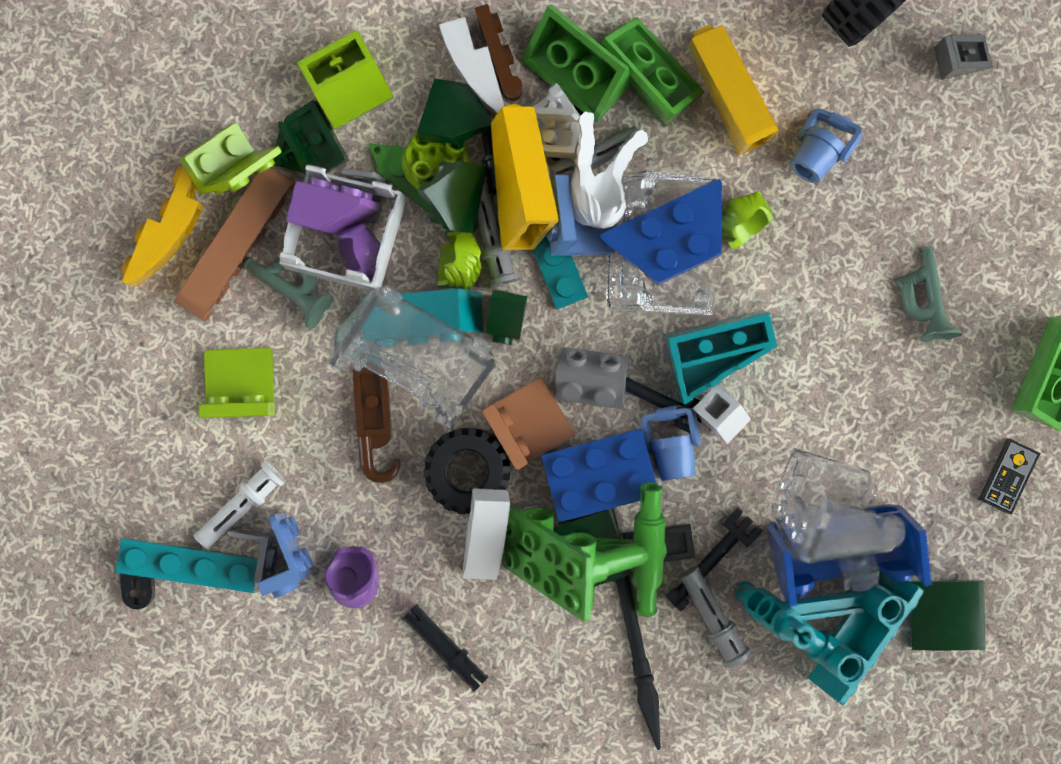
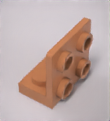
(528, 423)

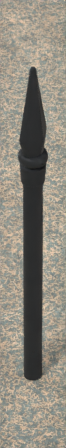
(647, 695)

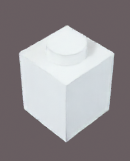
(722, 413)

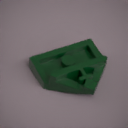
(452, 114)
(308, 140)
(455, 195)

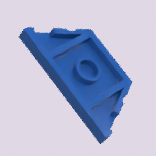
(672, 235)

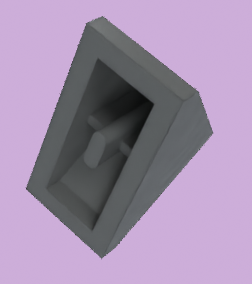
(962, 55)

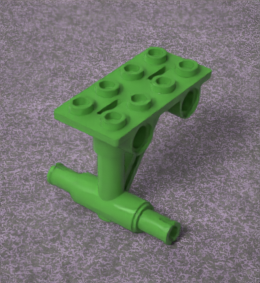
(571, 564)

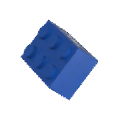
(598, 474)

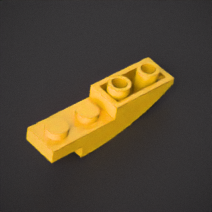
(162, 240)

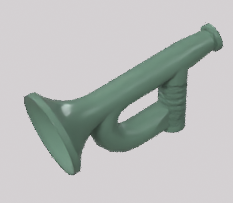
(312, 306)
(939, 325)

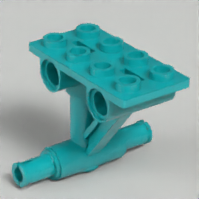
(856, 643)

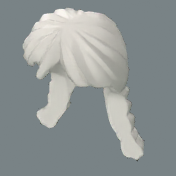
(600, 198)

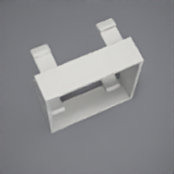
(352, 278)

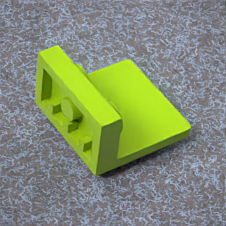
(226, 161)
(238, 383)

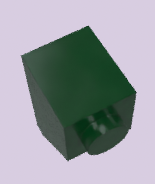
(506, 316)

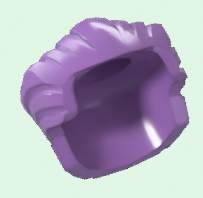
(359, 249)
(353, 577)

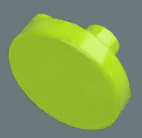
(423, 158)

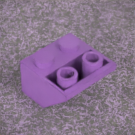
(329, 206)

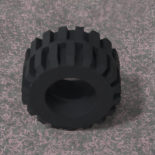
(858, 18)
(452, 443)

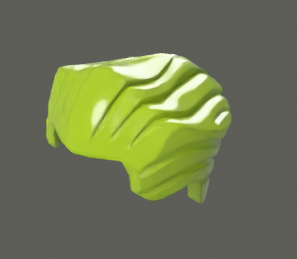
(744, 217)
(459, 261)

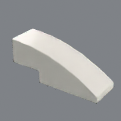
(472, 65)
(485, 533)

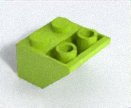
(345, 79)

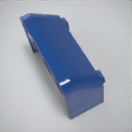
(900, 564)

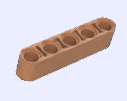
(233, 242)

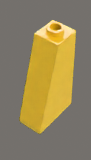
(732, 89)
(522, 179)

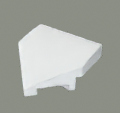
(558, 124)

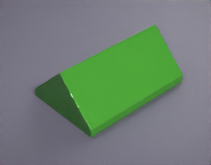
(577, 63)
(653, 71)
(1041, 388)

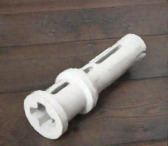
(248, 490)

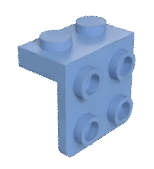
(568, 235)
(296, 558)

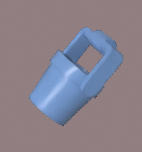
(821, 148)
(673, 454)

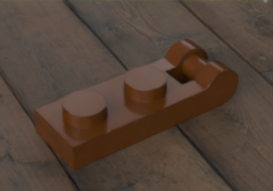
(500, 55)

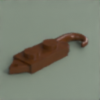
(373, 421)

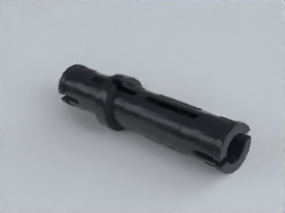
(445, 648)

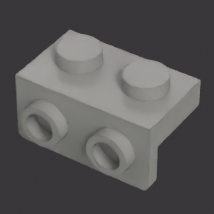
(591, 377)

